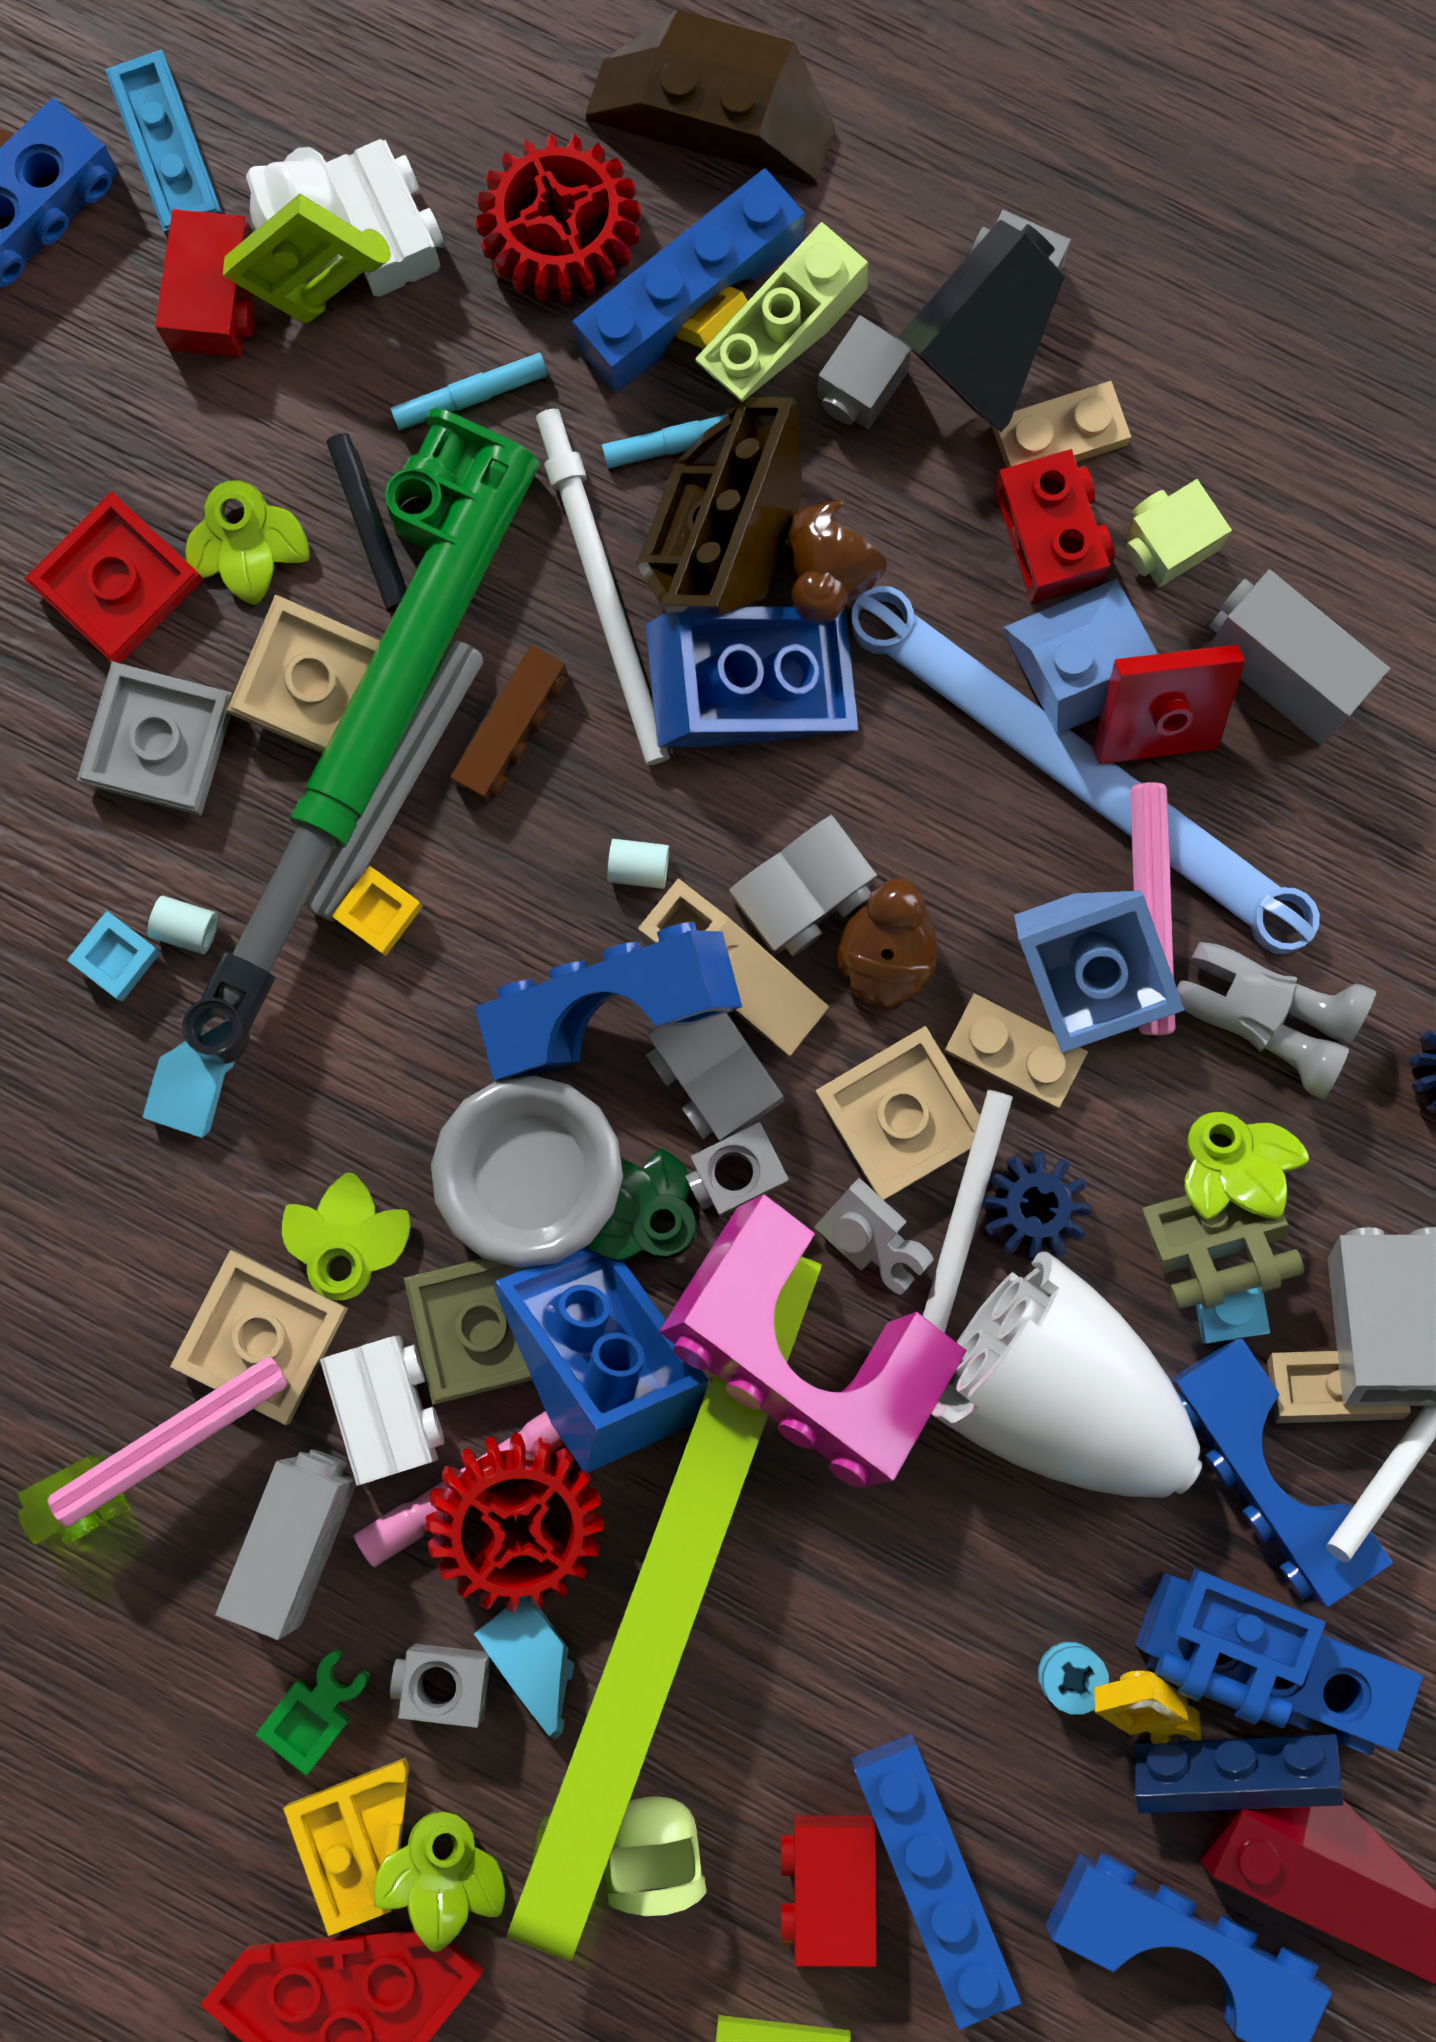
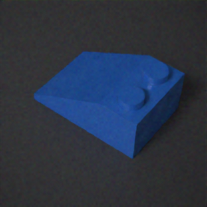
(749, 677)
(599, 1357)

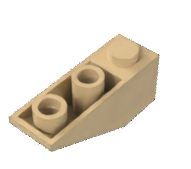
(770, 994)

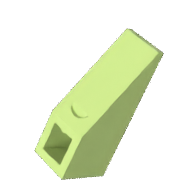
(787, 313)

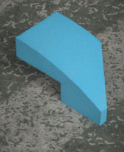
(188, 1086)
(531, 1661)

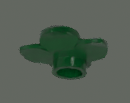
(642, 1198)

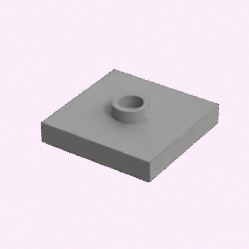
(156, 738)

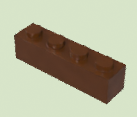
(510, 724)

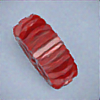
(599, 194)
(487, 1566)

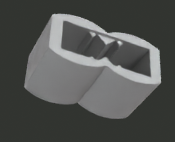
(803, 887)
(717, 1072)

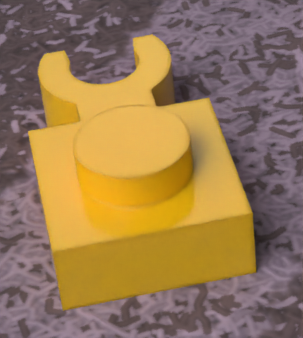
(1148, 1704)

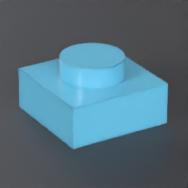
(114, 956)
(1239, 1317)

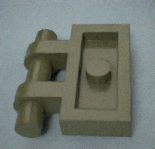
(1188, 1240)

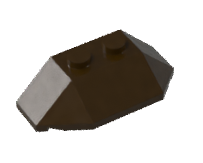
(717, 95)
(727, 511)

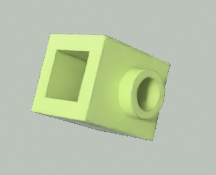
(1175, 532)

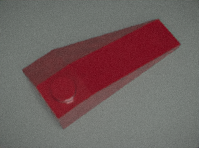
(1331, 1875)

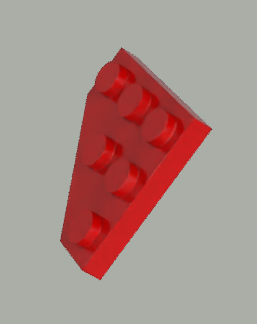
(342, 1989)

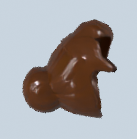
(829, 563)
(894, 921)

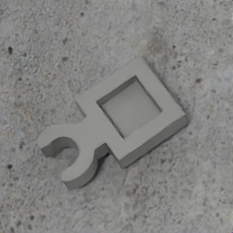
(867, 1230)

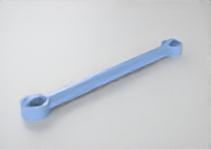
(1075, 766)

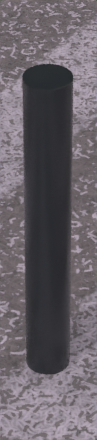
(366, 520)

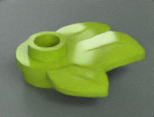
(247, 549)
(1244, 1172)
(348, 1228)
(444, 1889)

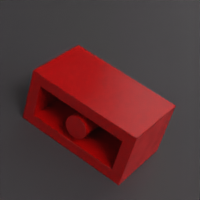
(196, 303)
(832, 1890)

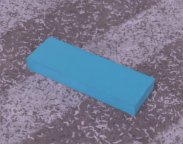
(162, 137)

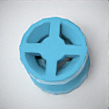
(1065, 1667)

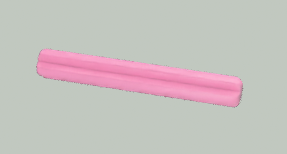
(1152, 872)
(166, 1442)

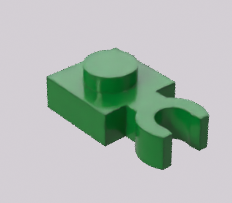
(308, 1717)

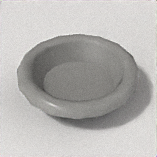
(526, 1171)

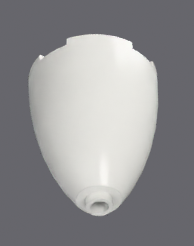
(1069, 1390)

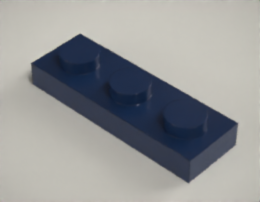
(1238, 1774)

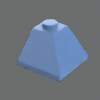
(1073, 650)
(1097, 965)

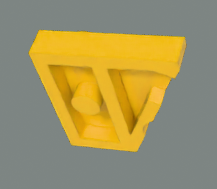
(346, 1837)

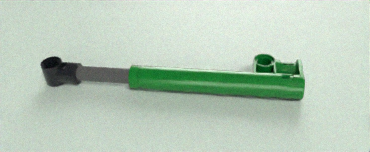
(473, 493)

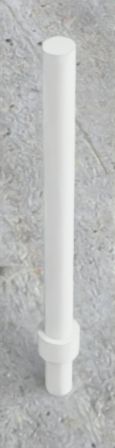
(567, 475)

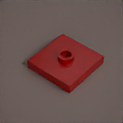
(113, 579)
(1167, 703)

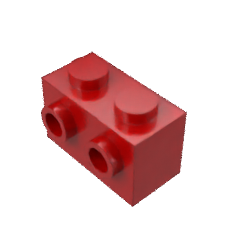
(1053, 526)

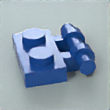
(1249, 1629)

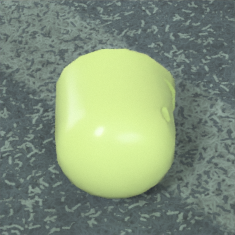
(655, 1851)

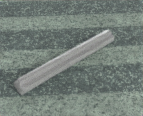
(402, 771)

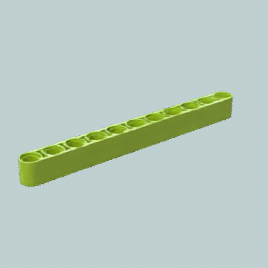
(646, 1654)

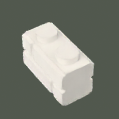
(380, 199)
(382, 1408)

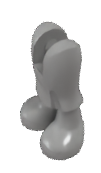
(1260, 1005)

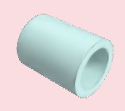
(638, 863)
(182, 924)

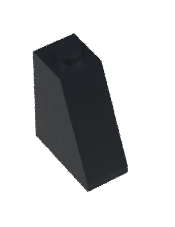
(989, 320)

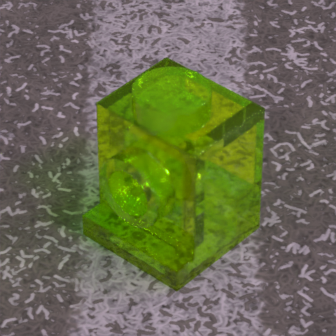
(40, 1522)

